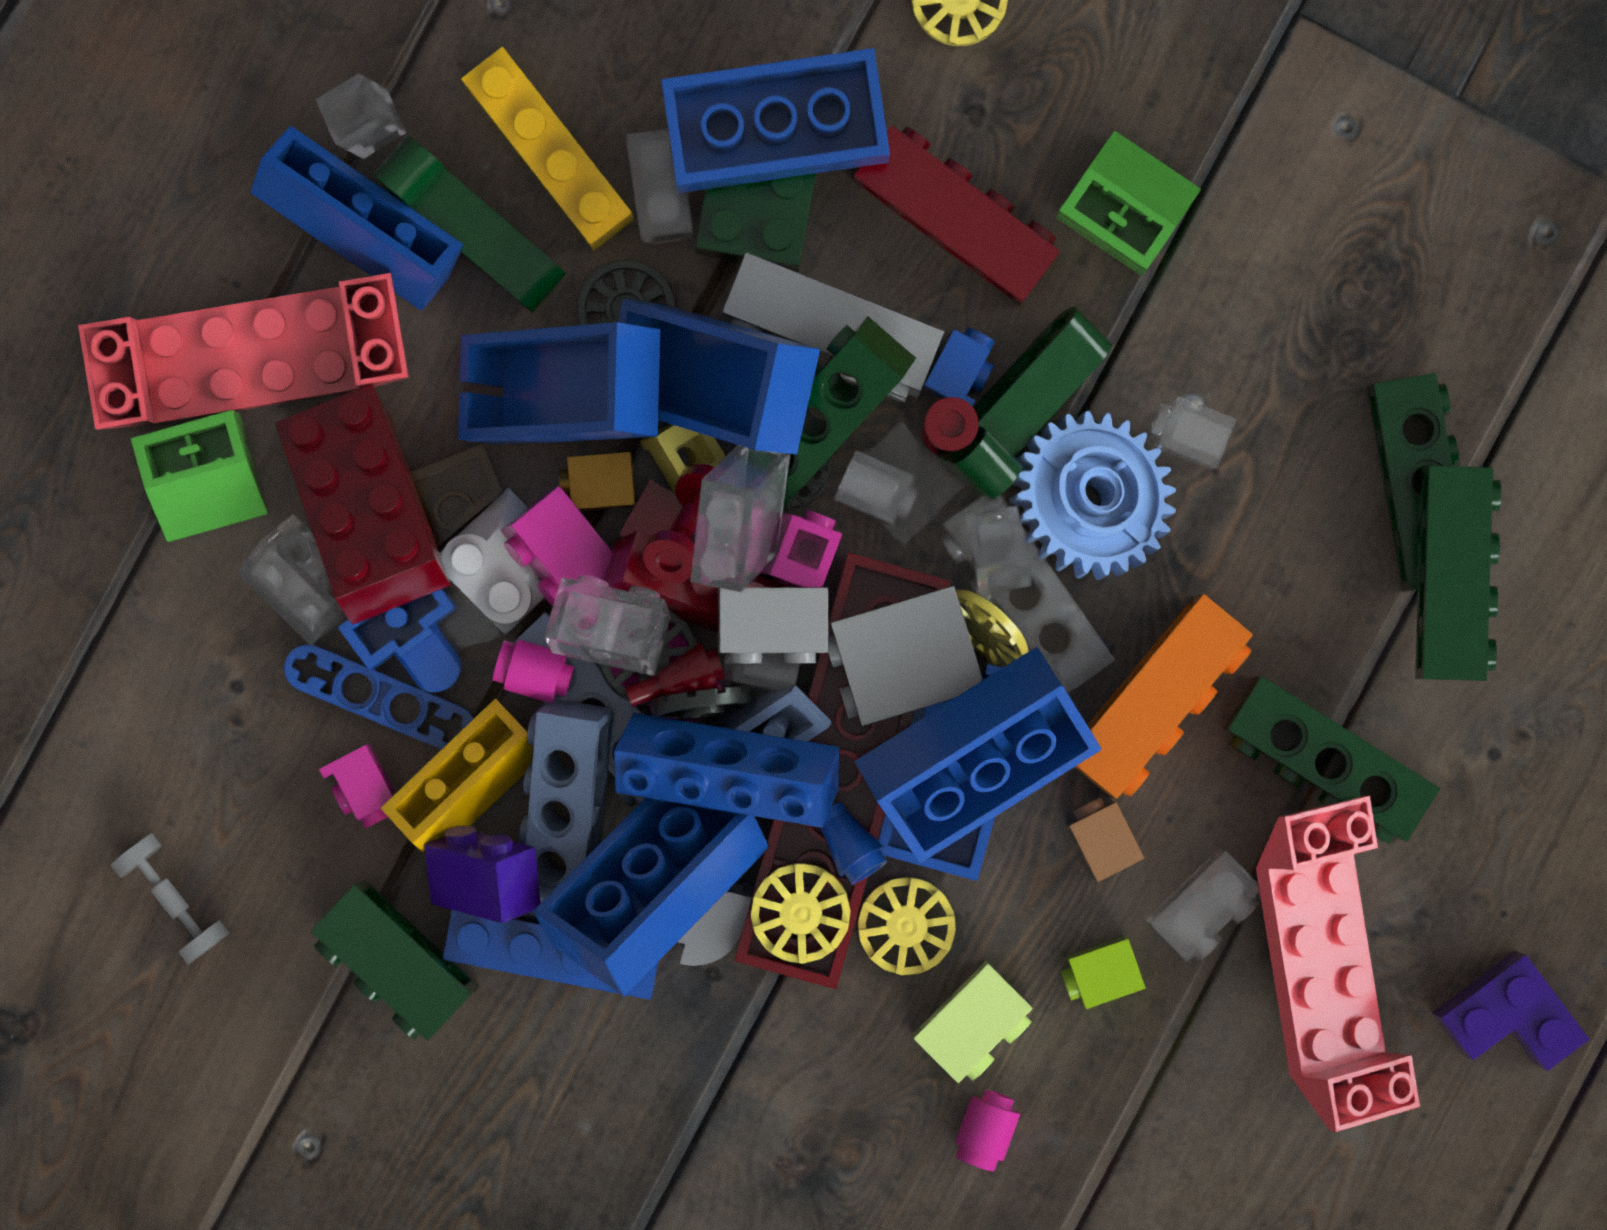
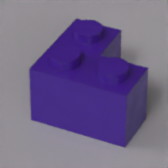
(1514, 1001)

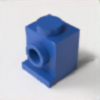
(961, 366)

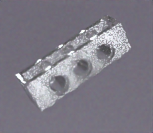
(1084, 651)

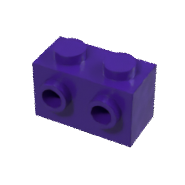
(482, 874)

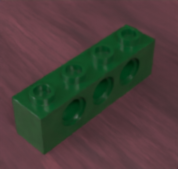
(877, 366)
(1390, 406)
(1266, 704)

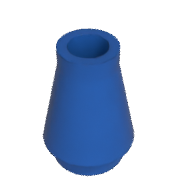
(851, 845)

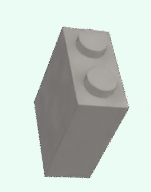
(904, 656)

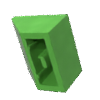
(1128, 203)
(200, 475)

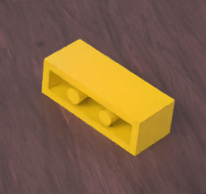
(463, 777)

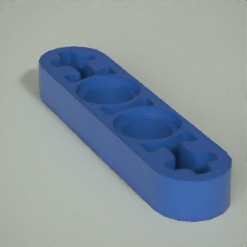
(383, 692)

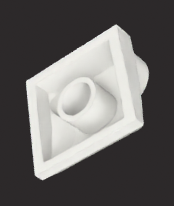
(487, 572)

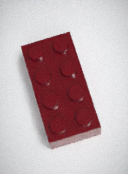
(362, 504)

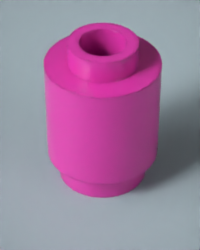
(532, 671)
(986, 1130)

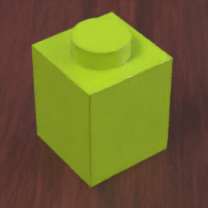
(1102, 973)

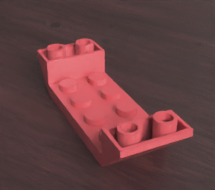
(243, 354)
(1326, 966)

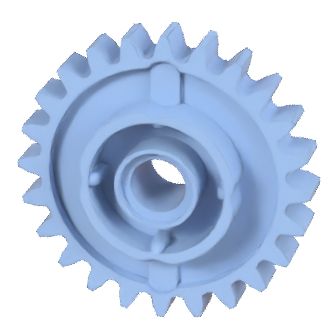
(1122, 475)

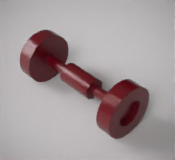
(949, 425)
(671, 551)

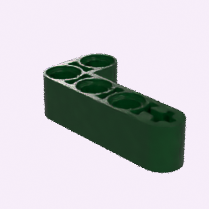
(488, 239)
(1026, 400)

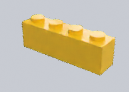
(547, 148)

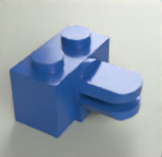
(413, 638)

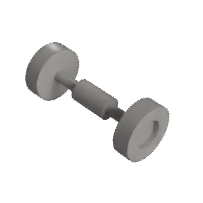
(169, 898)

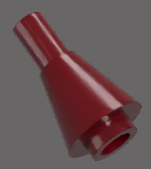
(688, 673)

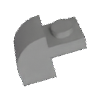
(718, 928)

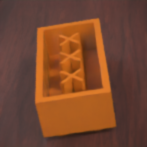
(1160, 693)

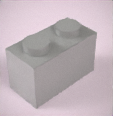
(773, 622)

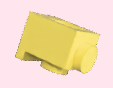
(671, 438)

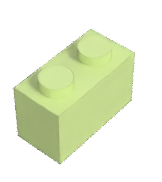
(974, 1023)

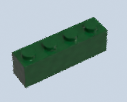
(1455, 573)

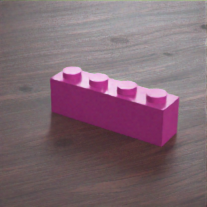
(559, 544)

